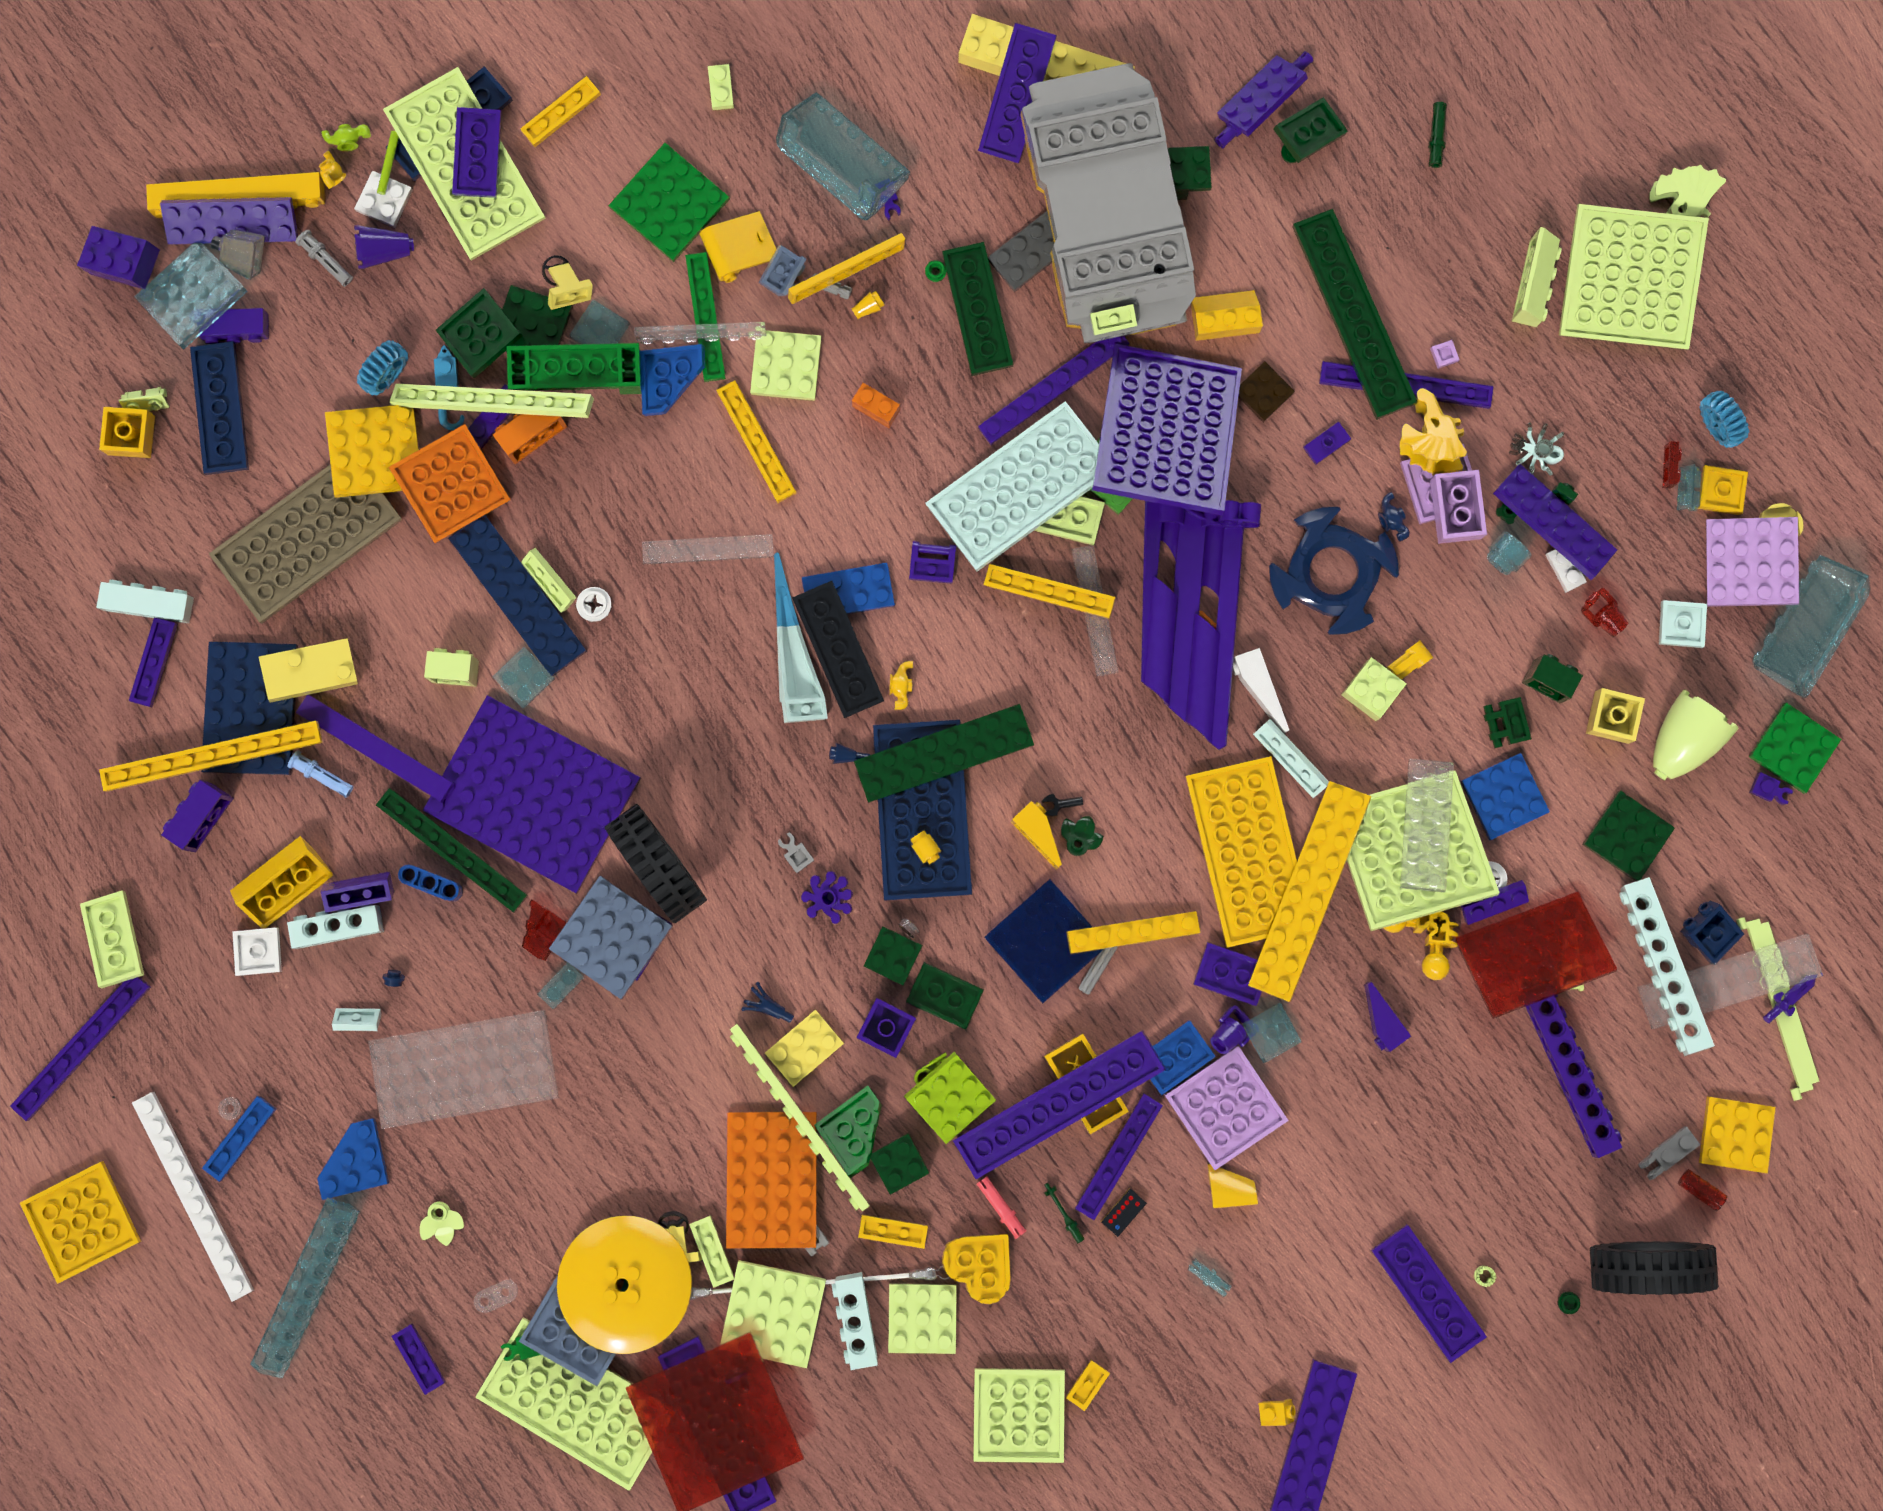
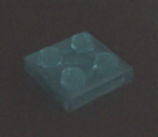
(599, 326)
(523, 677)
(1271, 1032)

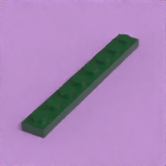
(452, 850)

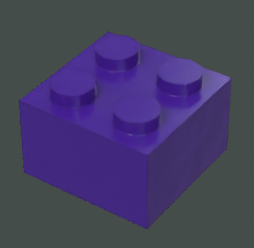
(886, 1028)

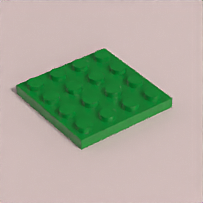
(669, 202)

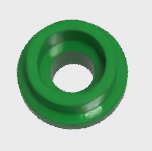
(935, 265)

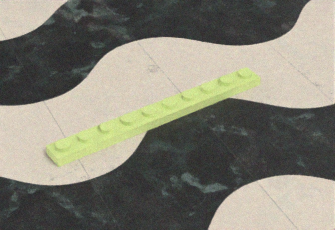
(492, 400)
(804, 1126)

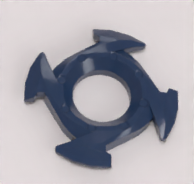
(1367, 555)

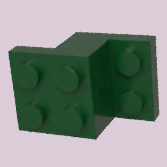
(1190, 169)

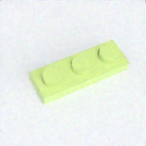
(548, 580)
(712, 1251)

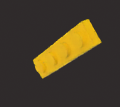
(560, 111)

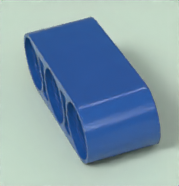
(421, 877)

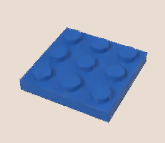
(1505, 796)

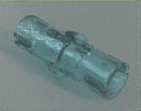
(1209, 1277)

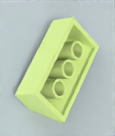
(1536, 278)

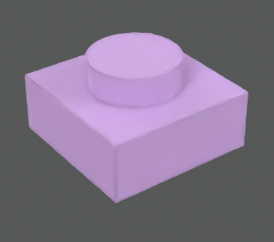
(1444, 354)

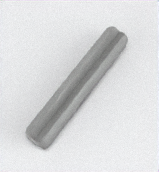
(1096, 970)

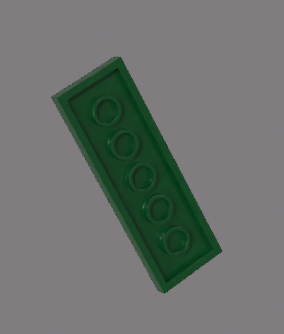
(977, 309)

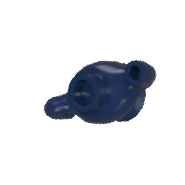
(1393, 518)

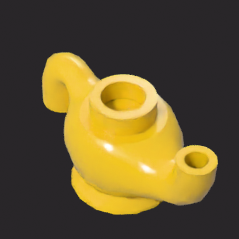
(331, 171)
(901, 685)

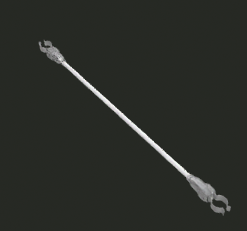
(928, 1273)

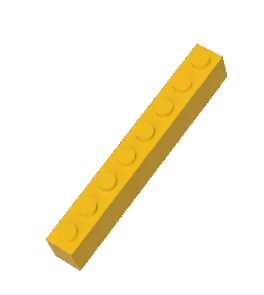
(304, 188)

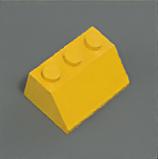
(1226, 315)

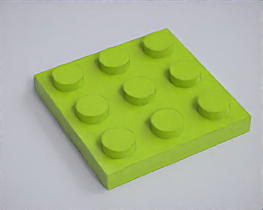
(950, 1098)

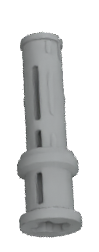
(317, 249)

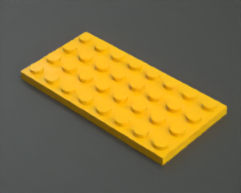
(1243, 845)

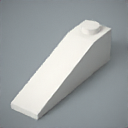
(1255, 677)

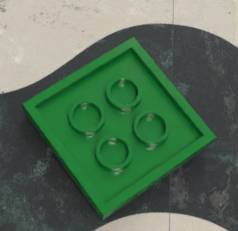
(1795, 748)

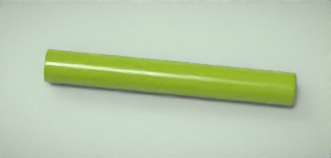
(388, 161)

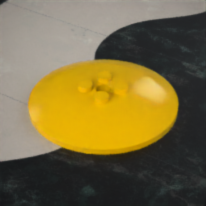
(656, 1278)

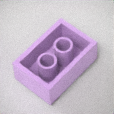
(1458, 506)

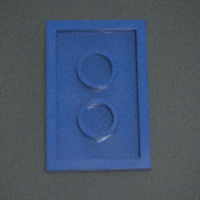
(1182, 1055)

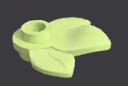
(442, 1226)

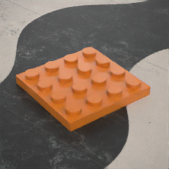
(449, 483)

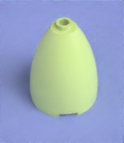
(1689, 736)

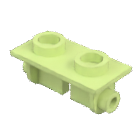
(152, 400)

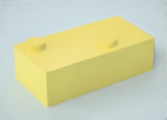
(308, 670)

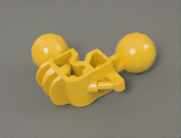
(1435, 964)

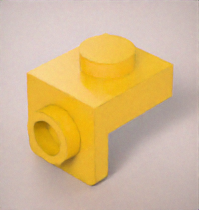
(1277, 1412)

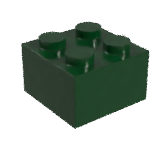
(1552, 678)
(893, 956)
(899, 1163)

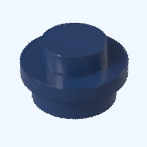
(393, 978)

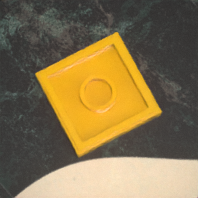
(1723, 490)

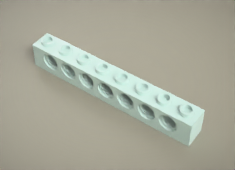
(1653, 912)

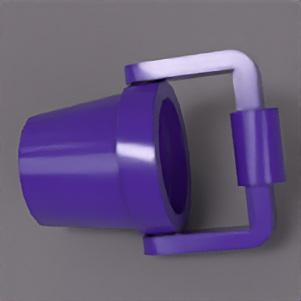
(1230, 1031)

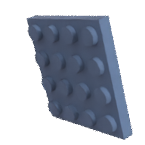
(610, 937)
(553, 1338)

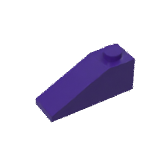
(1384, 1022)

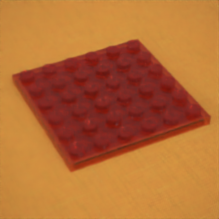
(715, 1423)

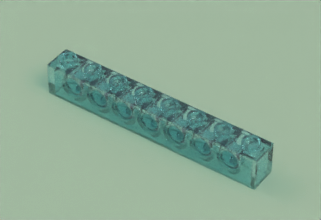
(297, 1302)

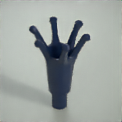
(767, 1005)

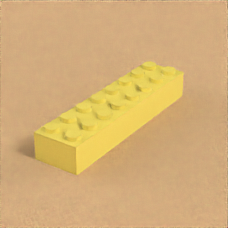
(988, 42)

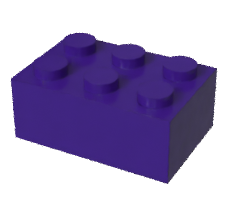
(118, 257)
(196, 816)

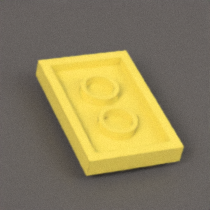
(804, 1048)

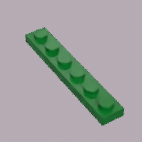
(705, 313)

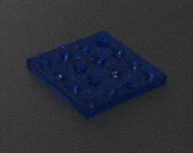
(1036, 941)

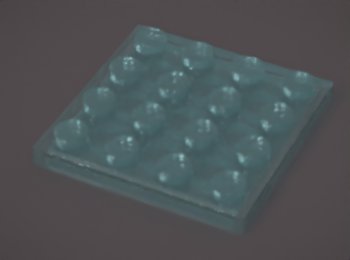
(190, 294)

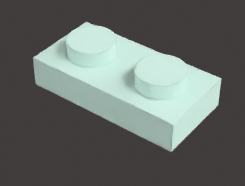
(356, 1019)

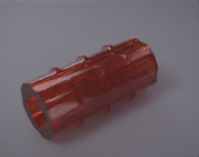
(1702, 1190)

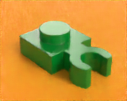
(519, 1348)

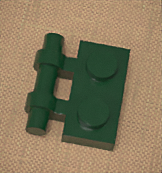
(1513, 720)

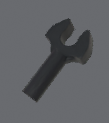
(1058, 804)

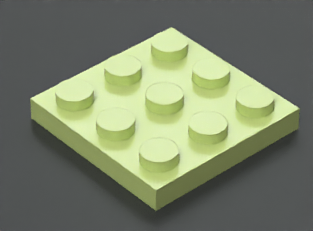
(786, 365)
(922, 1318)

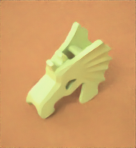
(1689, 190)

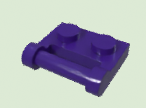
(932, 569)

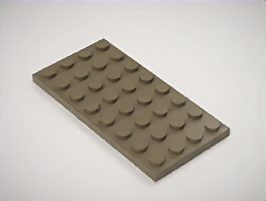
(300, 543)

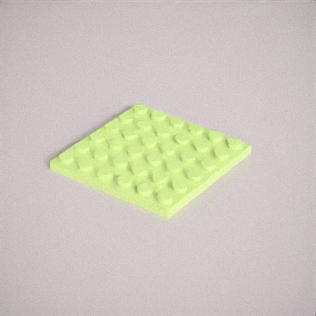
(1633, 276)
(1377, 862)

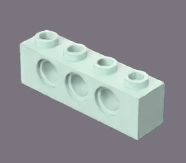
(301, 937)
(866, 1355)

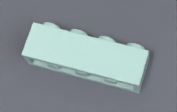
(145, 602)

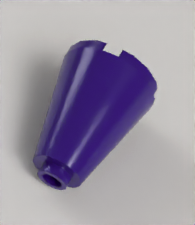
(380, 246)

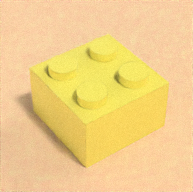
(1615, 715)

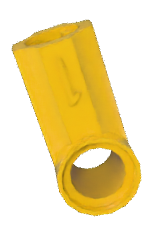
(1413, 658)

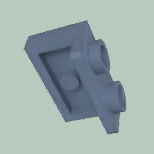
(782, 271)

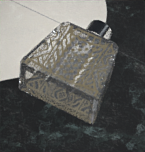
(240, 252)

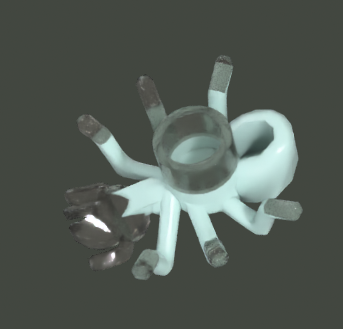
(1542, 451)

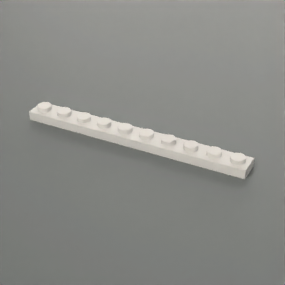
(193, 1196)

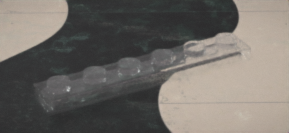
(691, 333)
(708, 549)
(1097, 626)

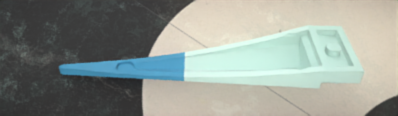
(798, 682)

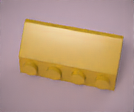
(281, 883)

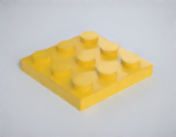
(1737, 1134)

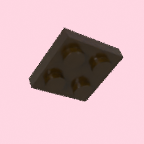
(1264, 391)

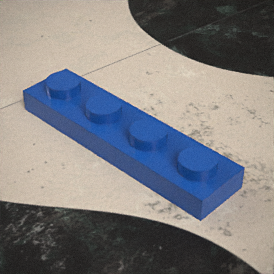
(239, 1138)

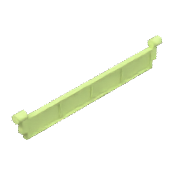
(1789, 1026)

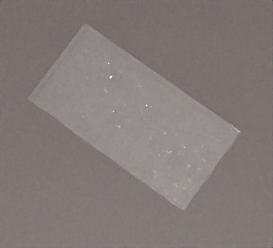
(463, 1069)

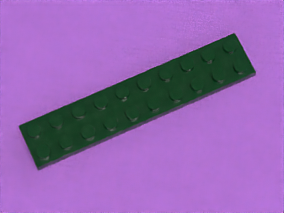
(1354, 314)

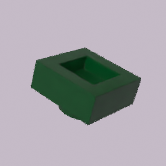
(1565, 492)

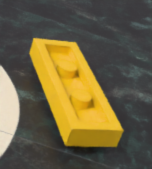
(893, 1231)

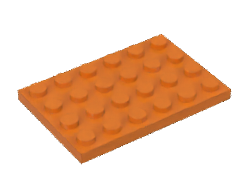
(770, 1182)

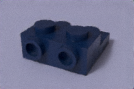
(1711, 931)

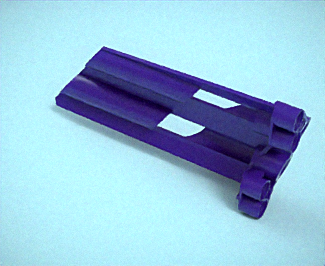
(1181, 652)

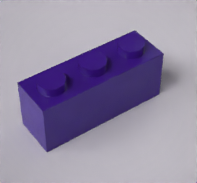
(238, 325)
(357, 892)

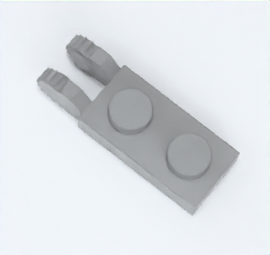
(1670, 1152)

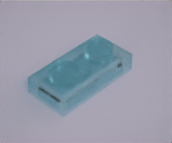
(560, 985)

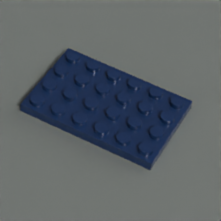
(240, 706)

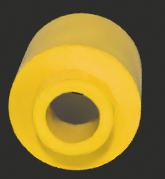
(925, 847)

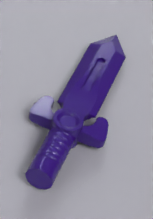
(1790, 998)

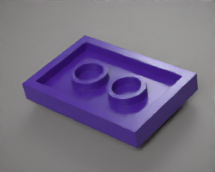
(1227, 974)

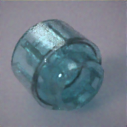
(1508, 553)

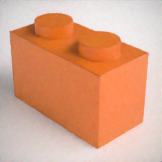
(875, 405)

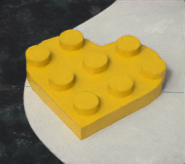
(980, 1264)

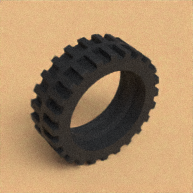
(655, 863)
(1654, 1268)

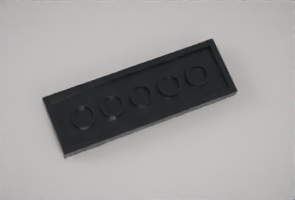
(838, 649)

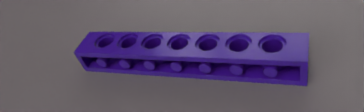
(1569, 1083)

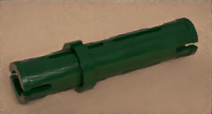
(1437, 141)

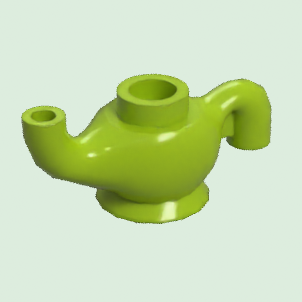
(347, 137)

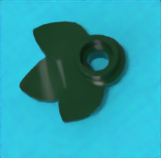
(1080, 832)

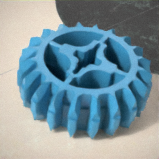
(382, 367)
(1724, 419)

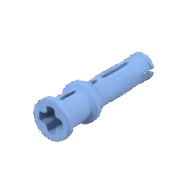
(311, 769)

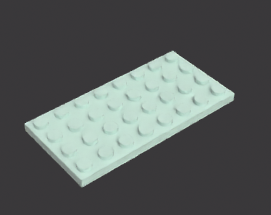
(1018, 487)

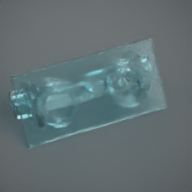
(1687, 496)

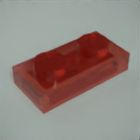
(1672, 455)

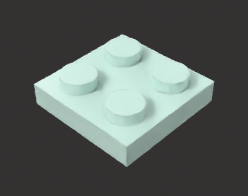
(1682, 624)

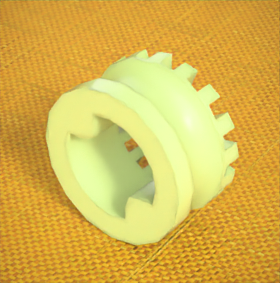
(1489, 1281)

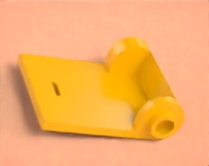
(736, 246)

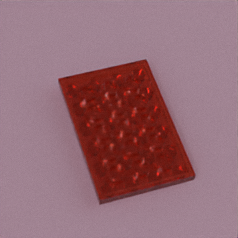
(1535, 955)

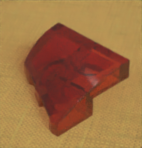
(541, 930)

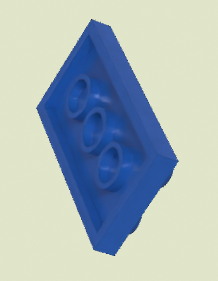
(858, 588)

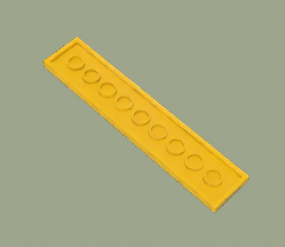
(1309, 891)

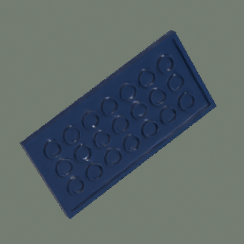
(931, 807)

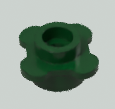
(1507, 517)

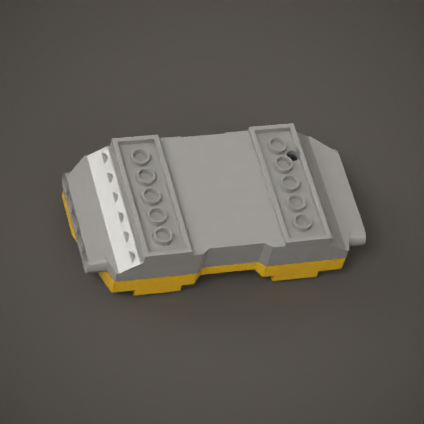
(1109, 199)

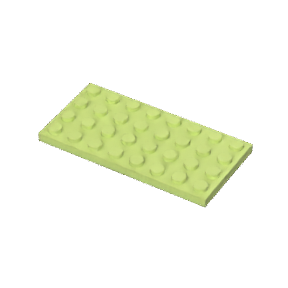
(428, 131)
(571, 1413)

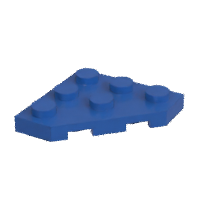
(667, 375)
(355, 1162)

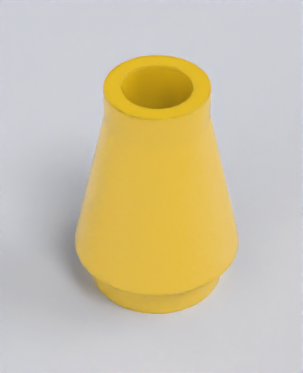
(869, 304)

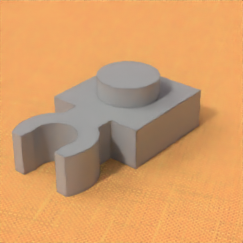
(797, 856)

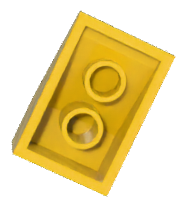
(1036, 829)

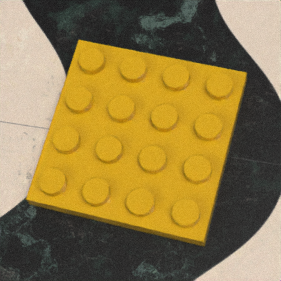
(366, 444)
(80, 1222)

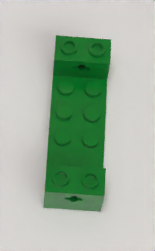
(575, 367)

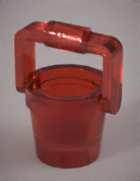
(1608, 617)

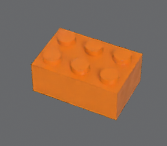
(527, 434)

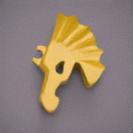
(1438, 445)

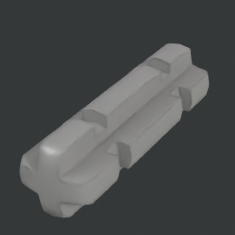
(844, 291)

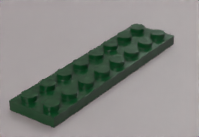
(944, 753)

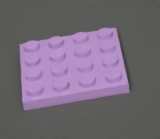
(1752, 561)
(1226, 1108)

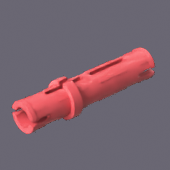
(1006, 1214)

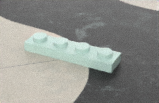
(1291, 758)

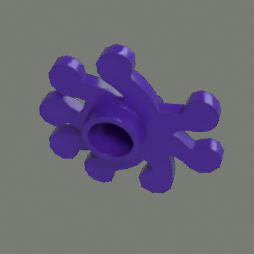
(828, 897)

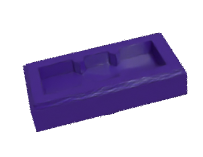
(1327, 443)

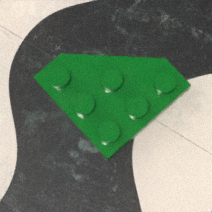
(852, 1130)

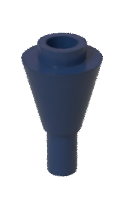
(843, 754)

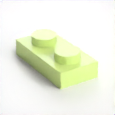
(720, 87)
(1113, 319)

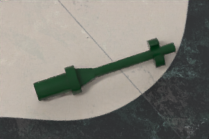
(1071, 1225)

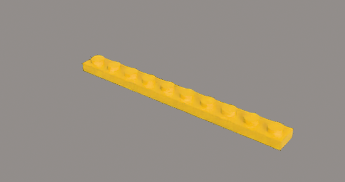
(210, 756)

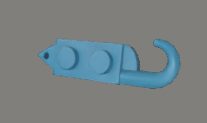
(446, 375)

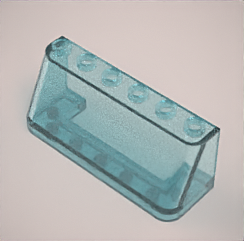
(840, 156)
(1815, 627)

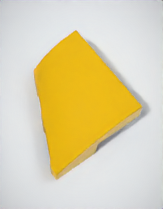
(1230, 1189)

